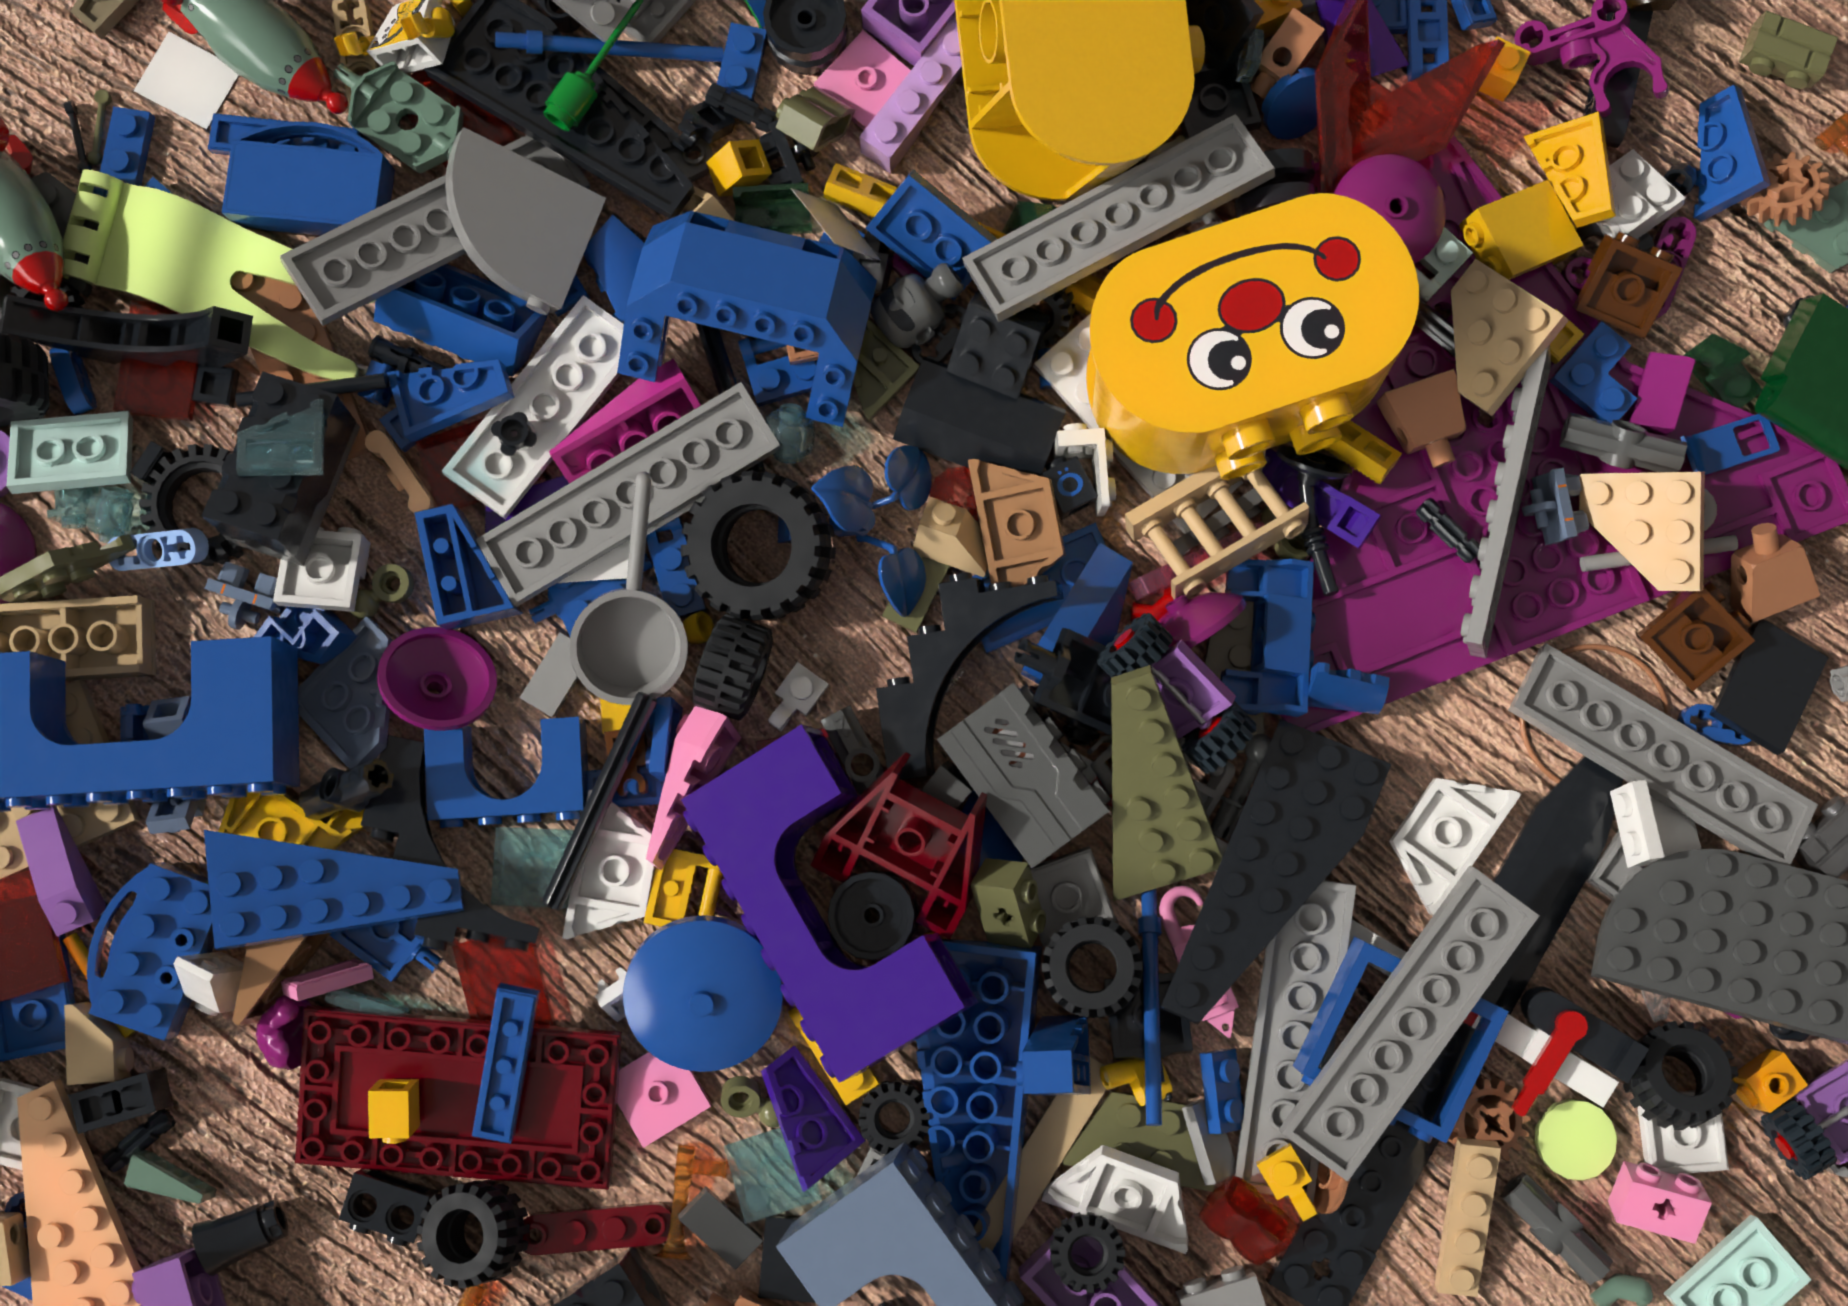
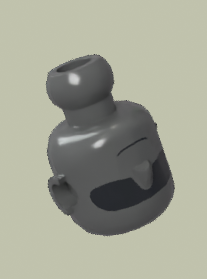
(914, 307)

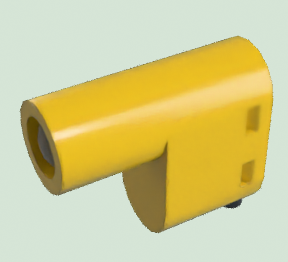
(1132, 1072)

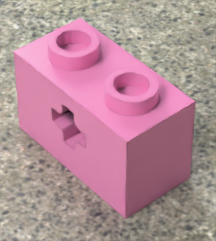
(1659, 1201)

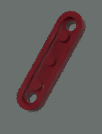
(597, 1228)

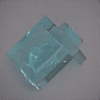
(71, 507)

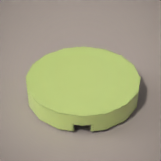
(1575, 1139)

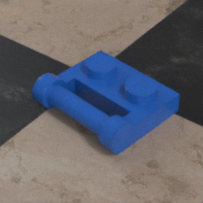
(776, 378)

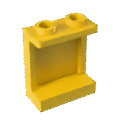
(1521, 231)

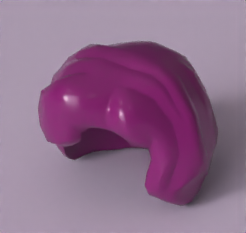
(281, 1033)

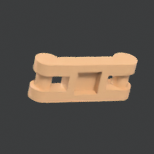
(402, 473)

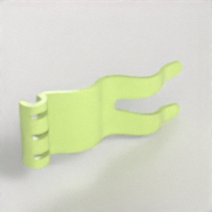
(185, 261)

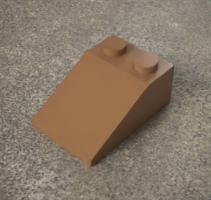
(264, 970)

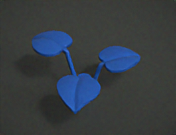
(847, 498)

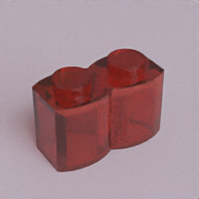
(1251, 1224)

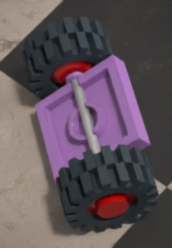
(1192, 693)
(1814, 1125)

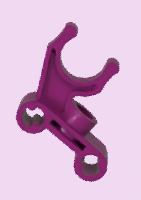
(1592, 40)

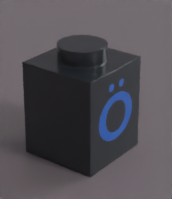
(1070, 486)

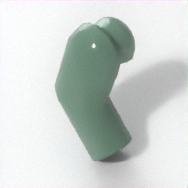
(1623, 1287)

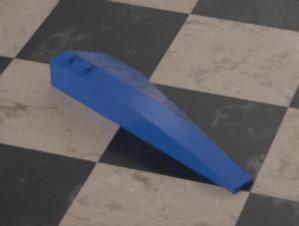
(974, 1087)

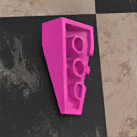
(626, 421)

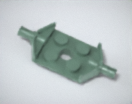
(386, 96)

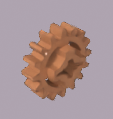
(1793, 190)
(1498, 1112)

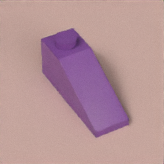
(59, 872)

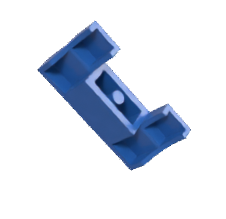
(1279, 636)

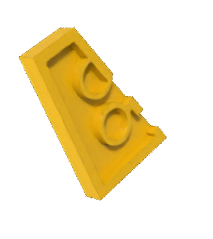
(1577, 167)

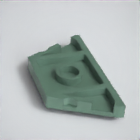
(1823, 235)

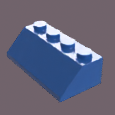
(463, 317)

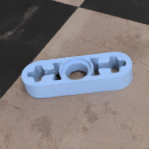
(170, 554)

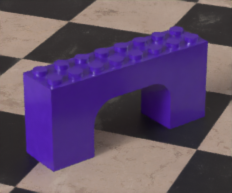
(752, 833)

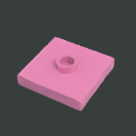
(863, 77)
(658, 1097)

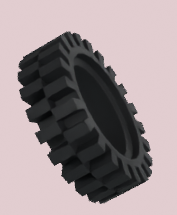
(164, 488)

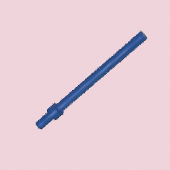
(536, 43)
(1150, 928)

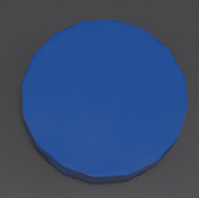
(1291, 105)

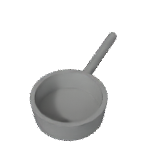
(628, 635)

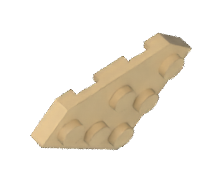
(1497, 334)
(1651, 522)

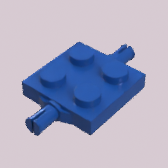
(571, 598)
(388, 947)

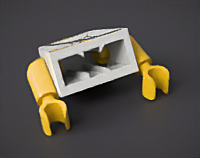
(411, 36)

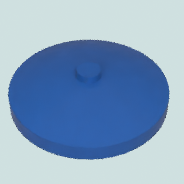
(701, 994)

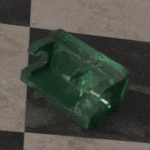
(773, 207)

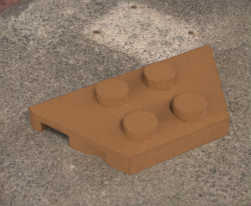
(1016, 522)

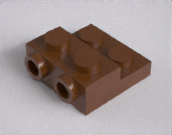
(1627, 284)
(1697, 635)

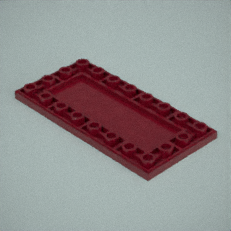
(562, 1118)

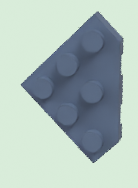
(344, 698)

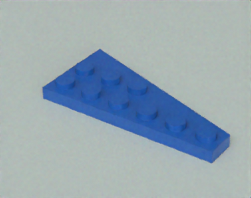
(292, 891)

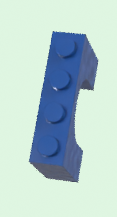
(456, 794)

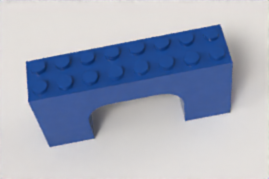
(231, 744)

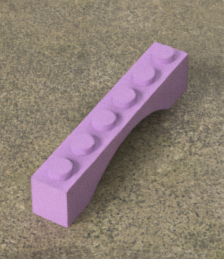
(912, 103)

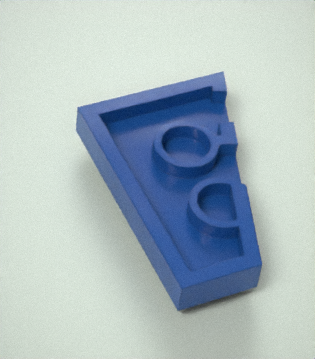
(1729, 154)
(443, 397)

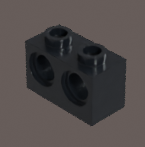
(121, 1100)
(390, 1195)

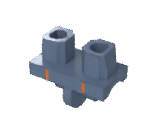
(1553, 506)
(231, 584)

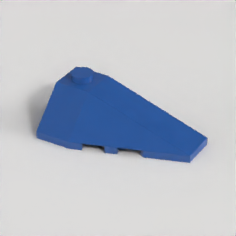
(1092, 604)

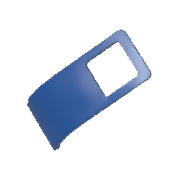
(1719, 448)

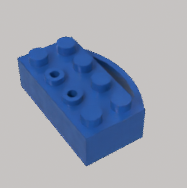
(303, 185)
(164, 922)

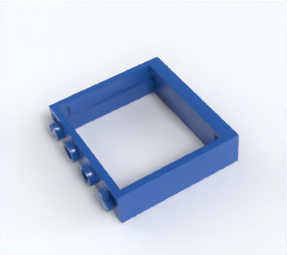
(1334, 1008)

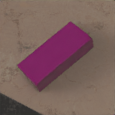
(1662, 392)

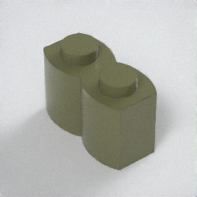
(814, 118)

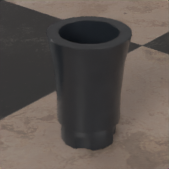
(238, 1235)

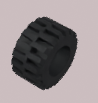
(732, 667)
(1057, 961)
(1705, 1060)
(445, 1239)

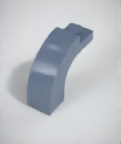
(177, 814)

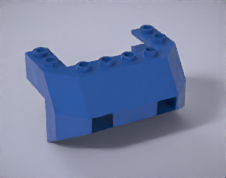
(752, 286)

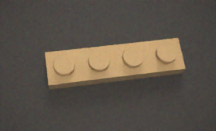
(1467, 1217)

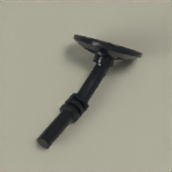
(1311, 471)

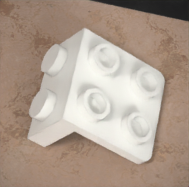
(1086, 444)
(1650, 827)

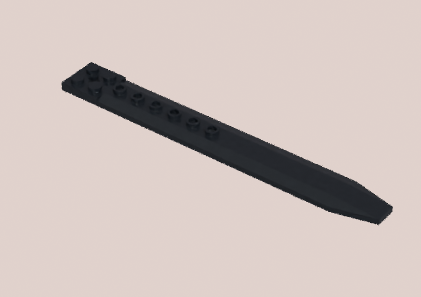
(1546, 875)

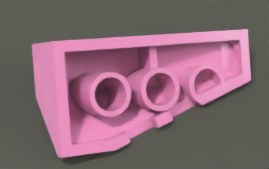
(697, 757)

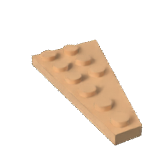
(72, 1225)

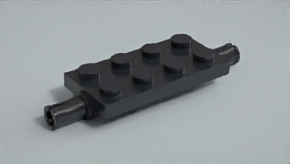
(1071, 679)

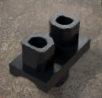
(776, 145)

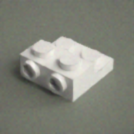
(1640, 197)
(329, 574)

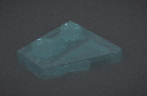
(284, 445)

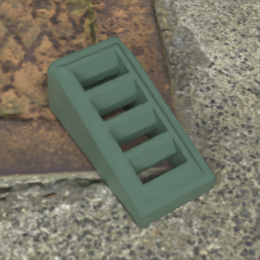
(159, 1176)

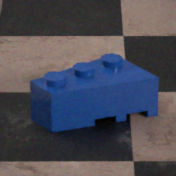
(458, 572)
(1056, 1058)

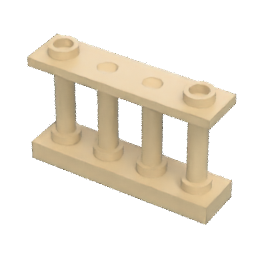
(1181, 502)

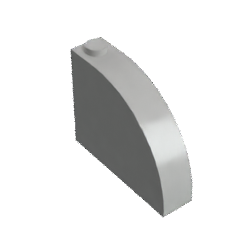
(519, 219)

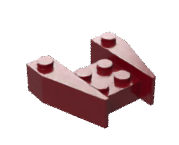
(912, 838)

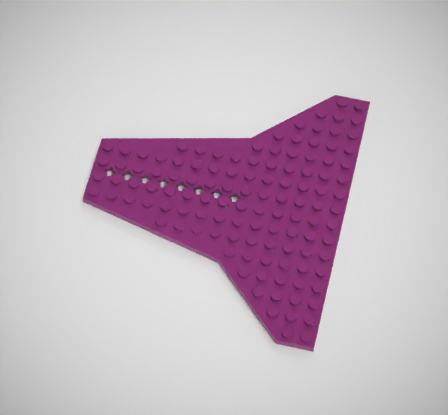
(1410, 591)

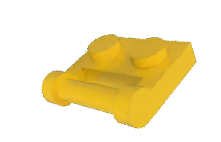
(674, 885)

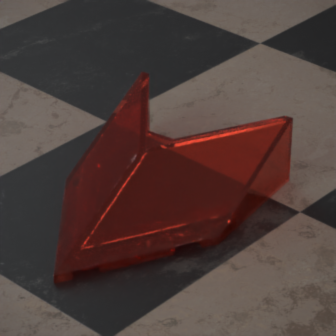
(1368, 120)

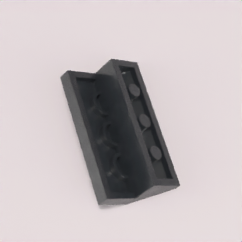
(974, 422)

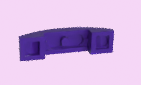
(1335, 510)

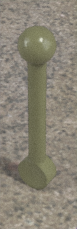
(103, 99)

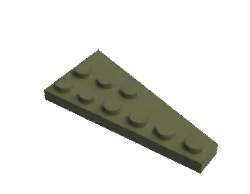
(1156, 807)

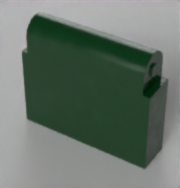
(1810, 378)

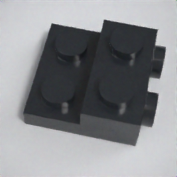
(1218, 98)

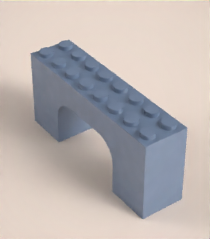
(894, 1224)

